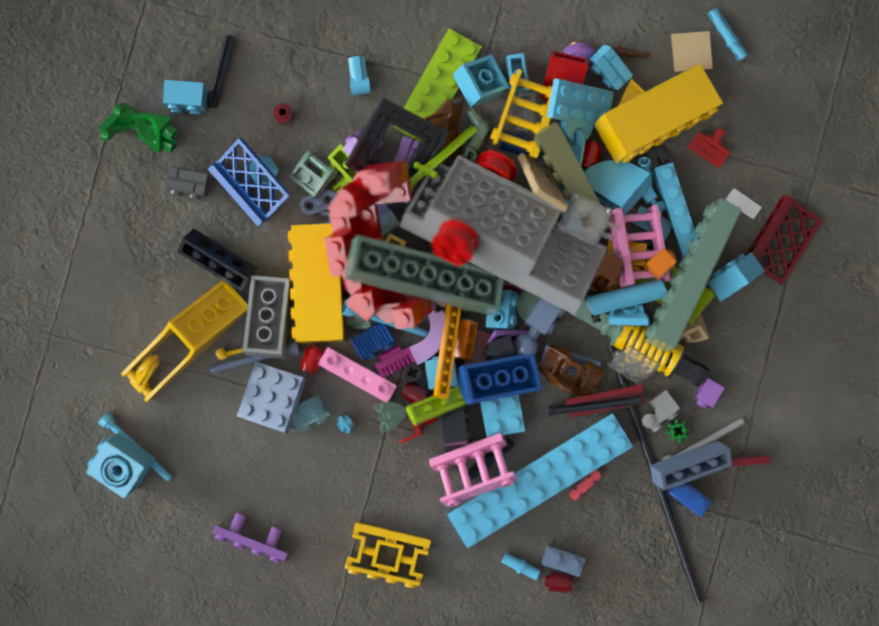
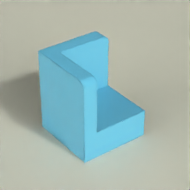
(269, 163)

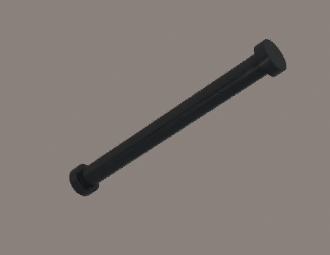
(594, 405)

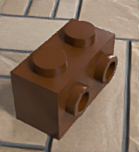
(607, 273)

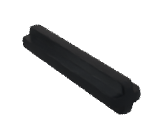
(489, 459)

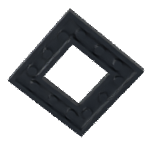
(378, 124)

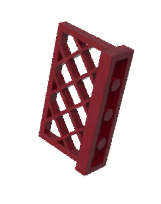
(772, 226)

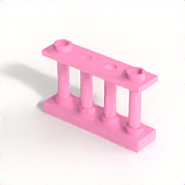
(622, 239)
(357, 375)
(460, 456)

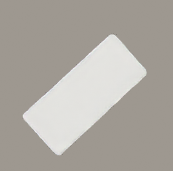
(748, 206)

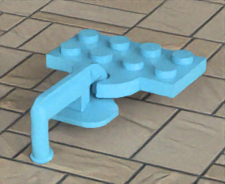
(578, 109)

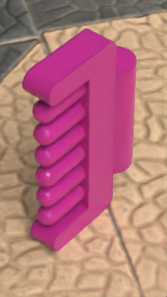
(392, 356)

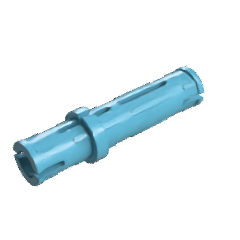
(733, 42)

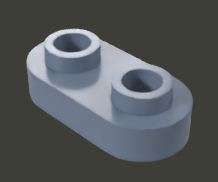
(319, 204)

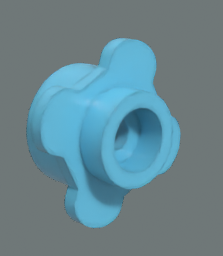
(345, 424)

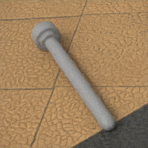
(712, 438)

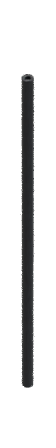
(662, 495)

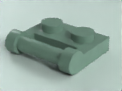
(308, 178)

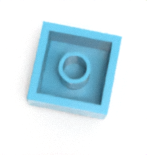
(481, 81)
(185, 96)
(735, 275)
(502, 416)

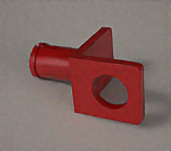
(417, 428)

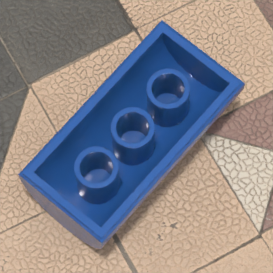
(498, 378)

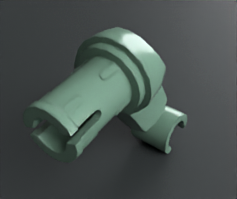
(476, 140)

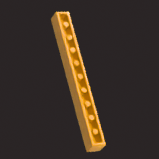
(447, 352)

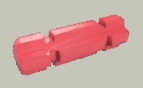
(584, 485)

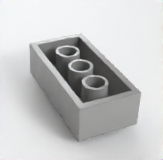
(267, 317)

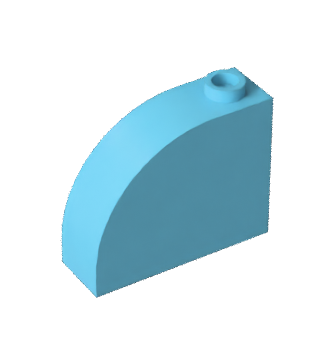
(618, 184)

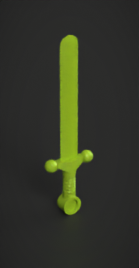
(426, 170)

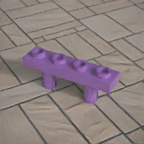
(268, 548)

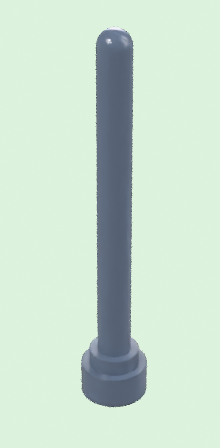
(291, 348)

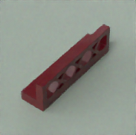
(621, 393)

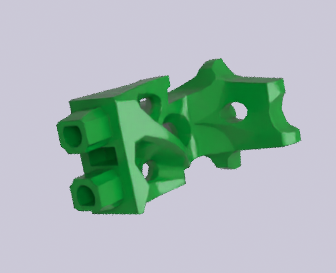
(151, 128)

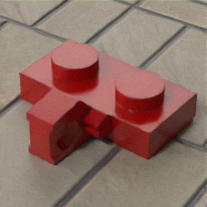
(710, 147)

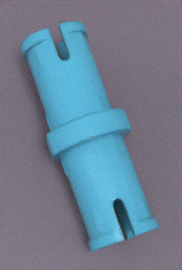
(520, 566)

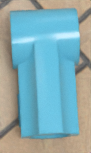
(359, 80)

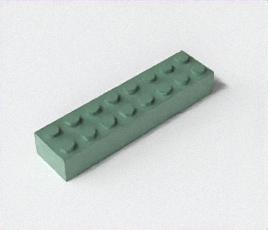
(423, 275)
(692, 275)

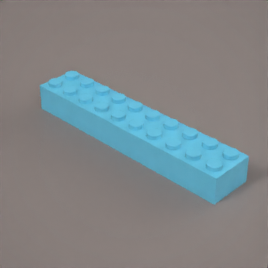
(540, 480)

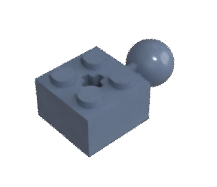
(540, 322)

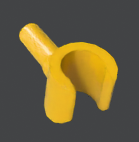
(222, 354)

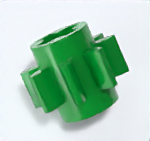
(682, 429)

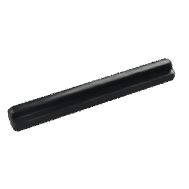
(221, 71)

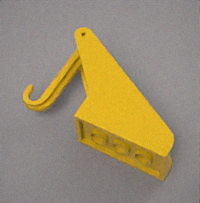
(197, 328)

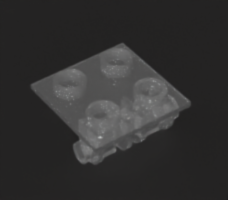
(633, 364)

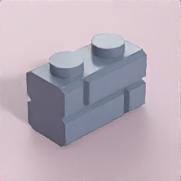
(563, 560)

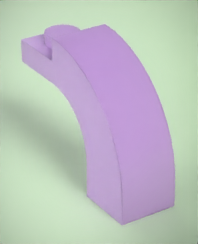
(431, 344)

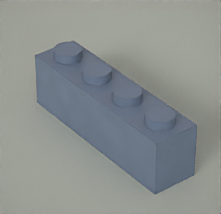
(691, 465)

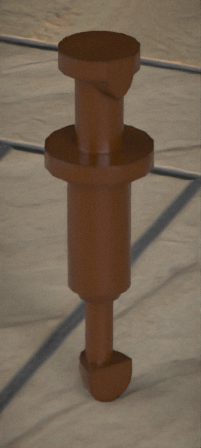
(628, 52)

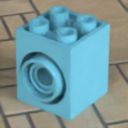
(120, 465)

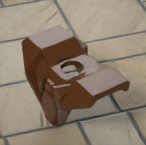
(447, 118)
(554, 367)

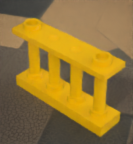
(541, 109)

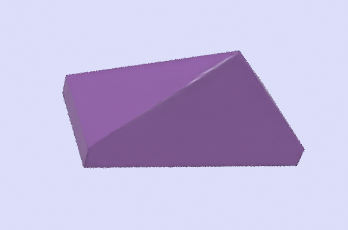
(500, 333)

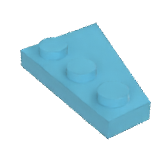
(629, 316)

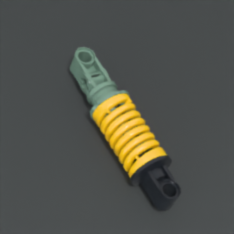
(634, 335)

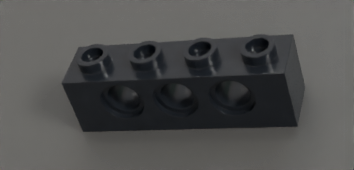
(217, 259)

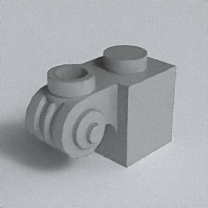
(664, 409)

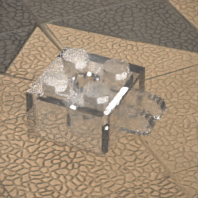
(594, 227)

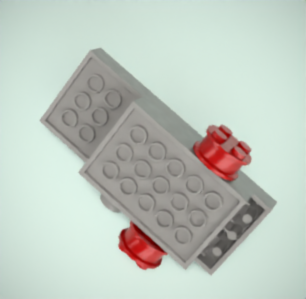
(490, 221)

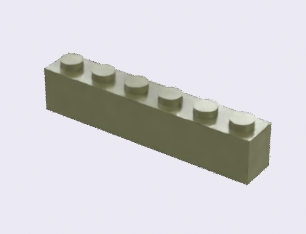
(564, 163)

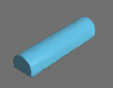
(625, 297)

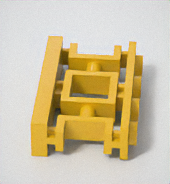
(391, 540)

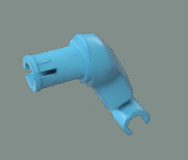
(649, 196)

